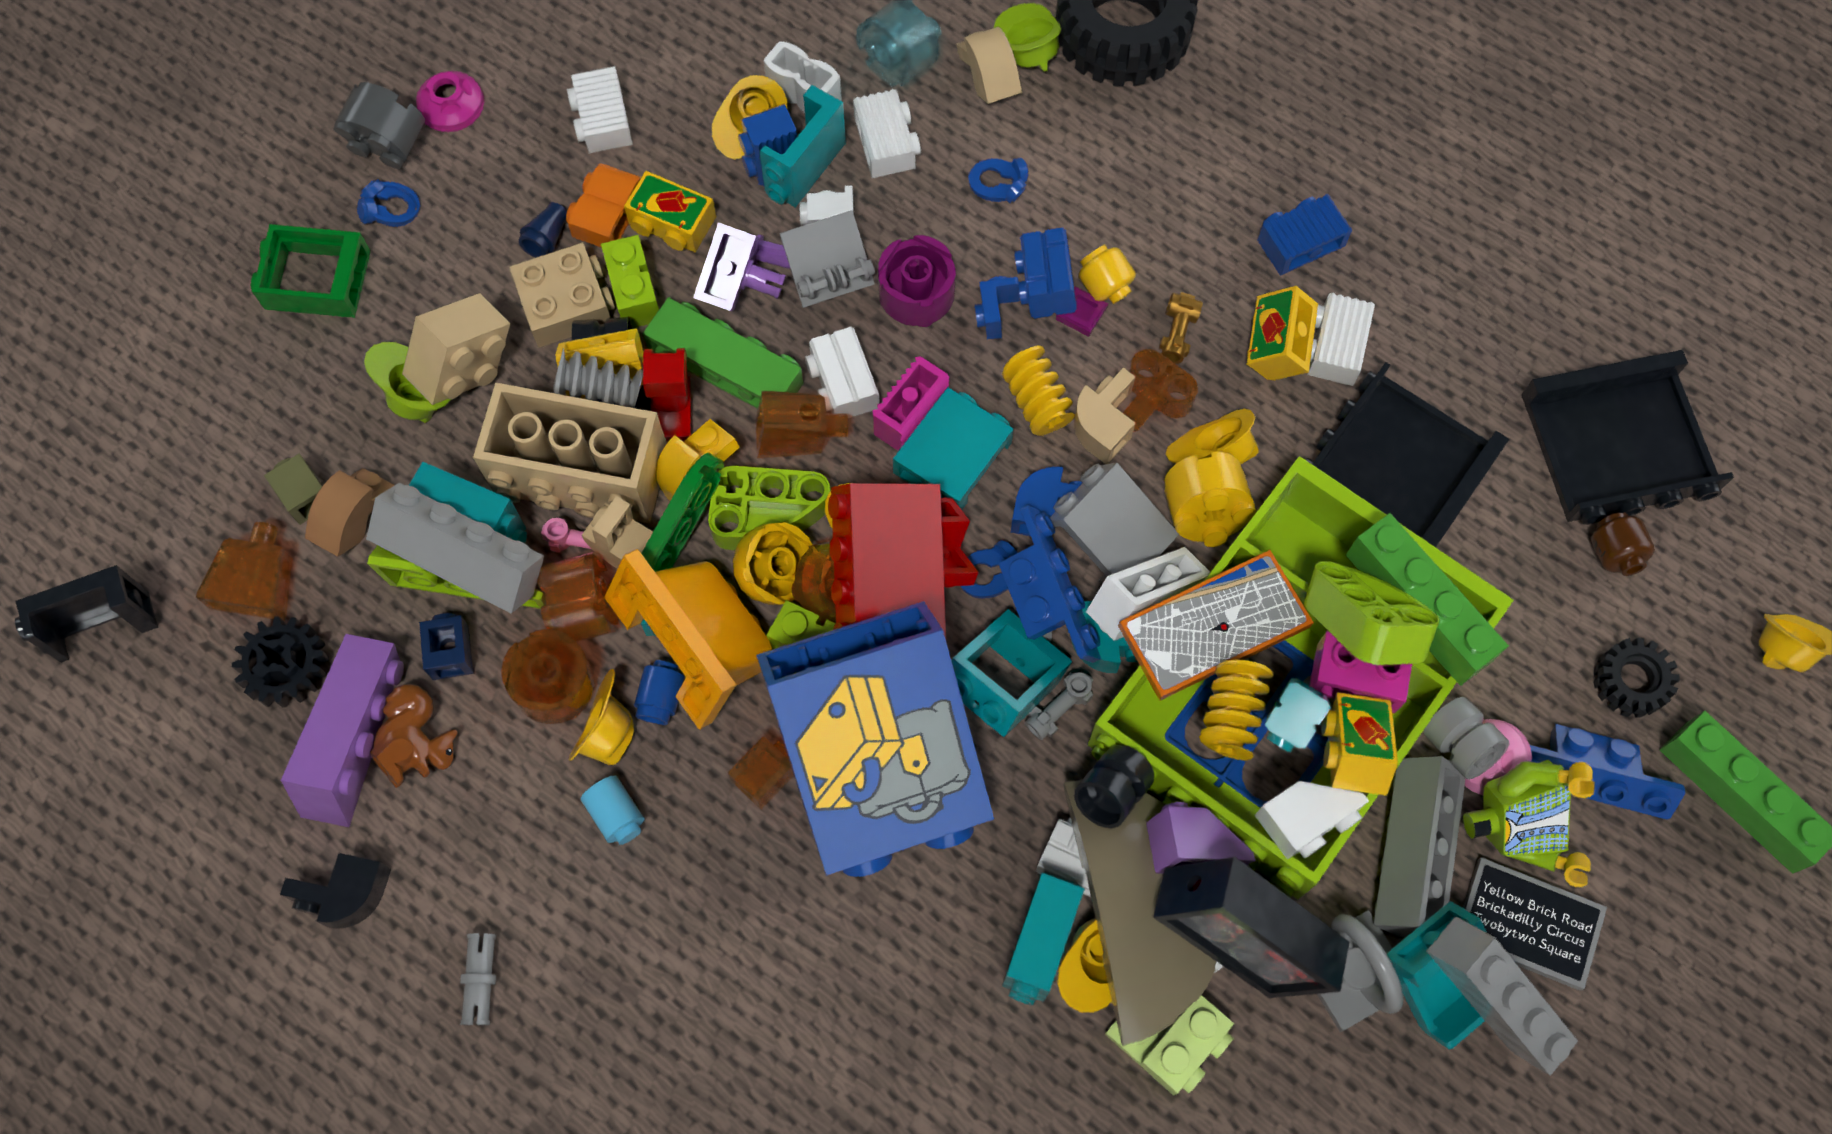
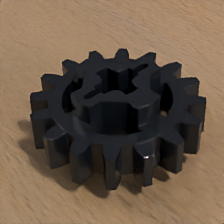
(284, 641)

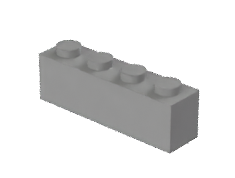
(454, 547)
(1419, 844)
(1502, 995)

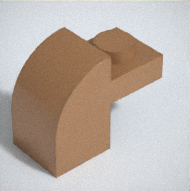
(342, 510)

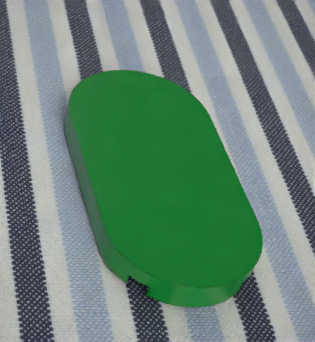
(683, 513)

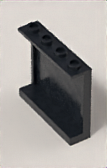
(1622, 438)
(1406, 456)

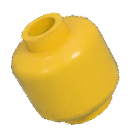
(1107, 274)

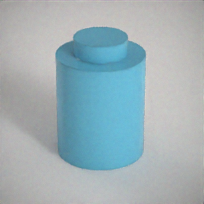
(613, 810)

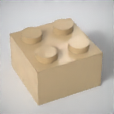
(455, 348)

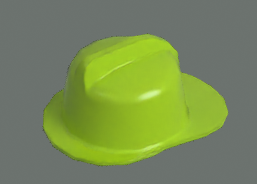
(1030, 33)
(385, 366)

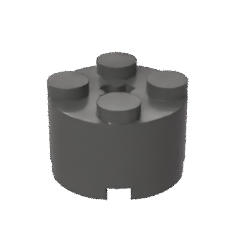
(378, 124)

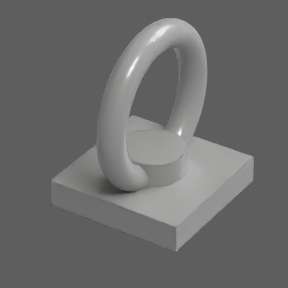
(1368, 975)

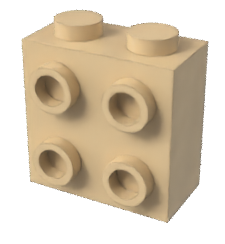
(560, 291)

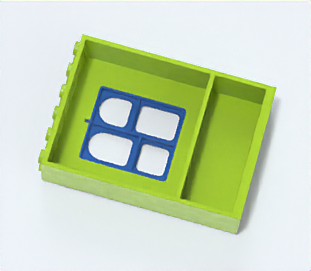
(1301, 523)

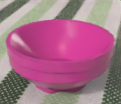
(451, 112)

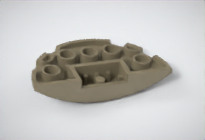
(1146, 965)

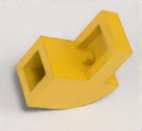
(680, 456)

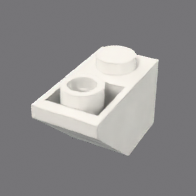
(1306, 813)

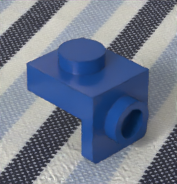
(994, 292)

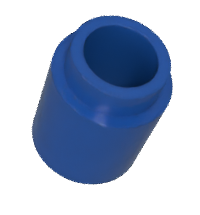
(657, 692)

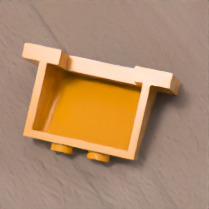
(697, 623)

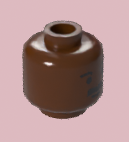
(1622, 544)

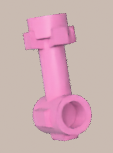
(560, 536)

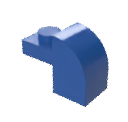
(1041, 492)

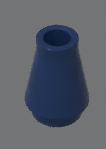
(543, 231)

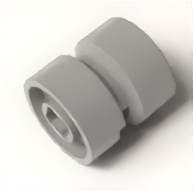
(1460, 731)

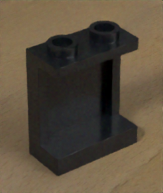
(81, 605)

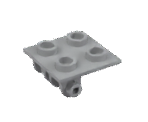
(827, 258)

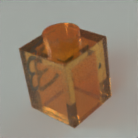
(762, 771)

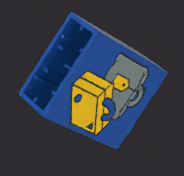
(877, 739)

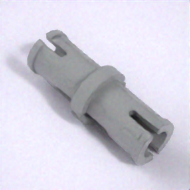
(478, 979)

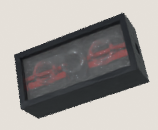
(1251, 928)

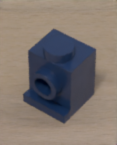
(435, 635)

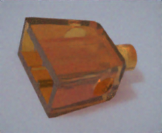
(795, 424)
(249, 576)

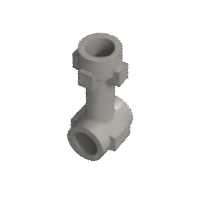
(1076, 691)

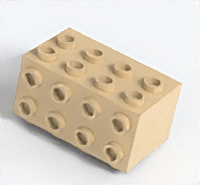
(569, 451)

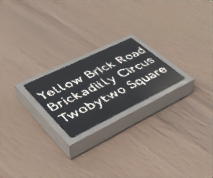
(1536, 922)

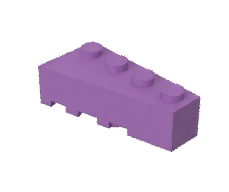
(341, 731)

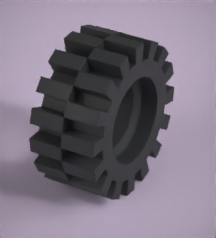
(1658, 670)

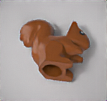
(402, 743)

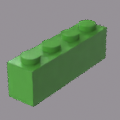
(721, 355)
(1463, 637)
(1749, 792)

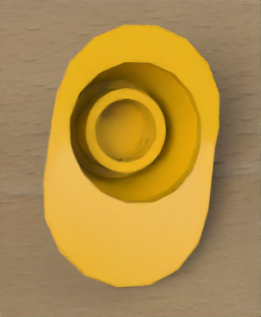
(745, 99)
(1227, 434)
(1794, 642)
(607, 727)
(1082, 972)

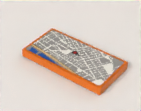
(1214, 623)

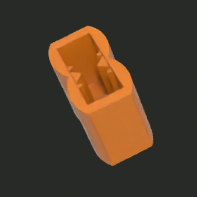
(600, 209)

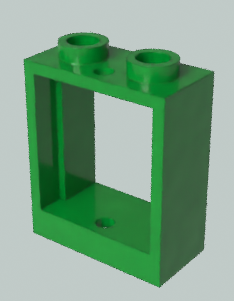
(348, 277)

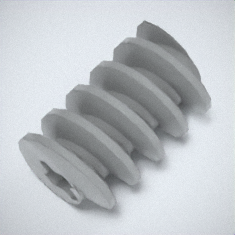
(597, 383)

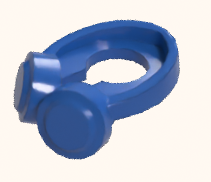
(1015, 170)
(370, 211)
(991, 558)

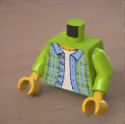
(1530, 815)

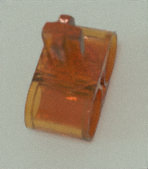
(1154, 391)

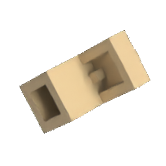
(991, 64)
(1099, 422)
(615, 532)

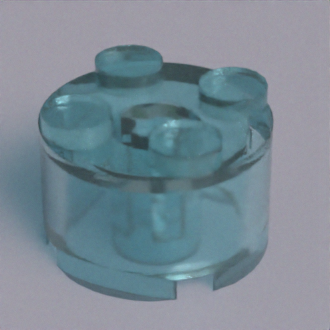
(897, 33)

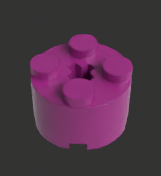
(916, 280)

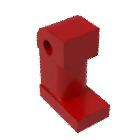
(670, 391)

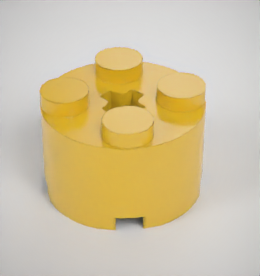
(1208, 498)

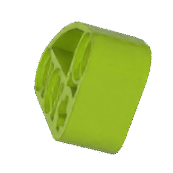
(751, 508)
(1370, 615)

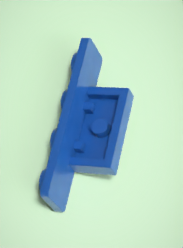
(1043, 589)
(1615, 771)

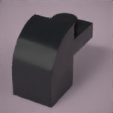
(350, 896)

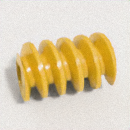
(1035, 391)
(1232, 708)

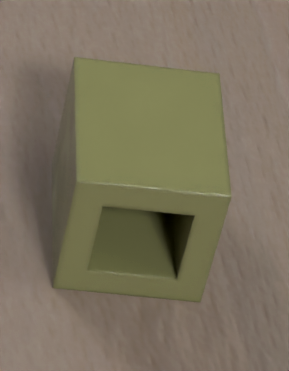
(295, 486)

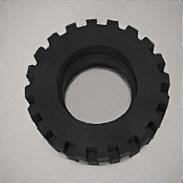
(1125, 51)

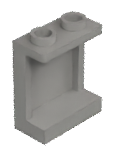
(1113, 520)

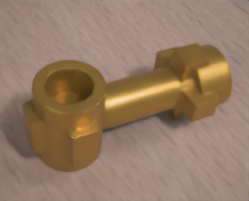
(1184, 310)

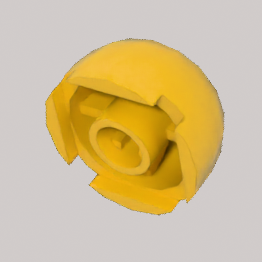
(768, 561)

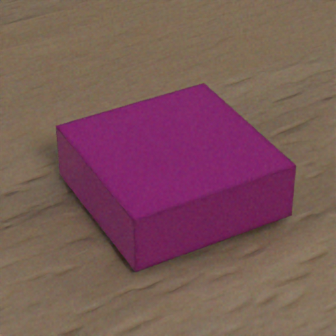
(1087, 313)

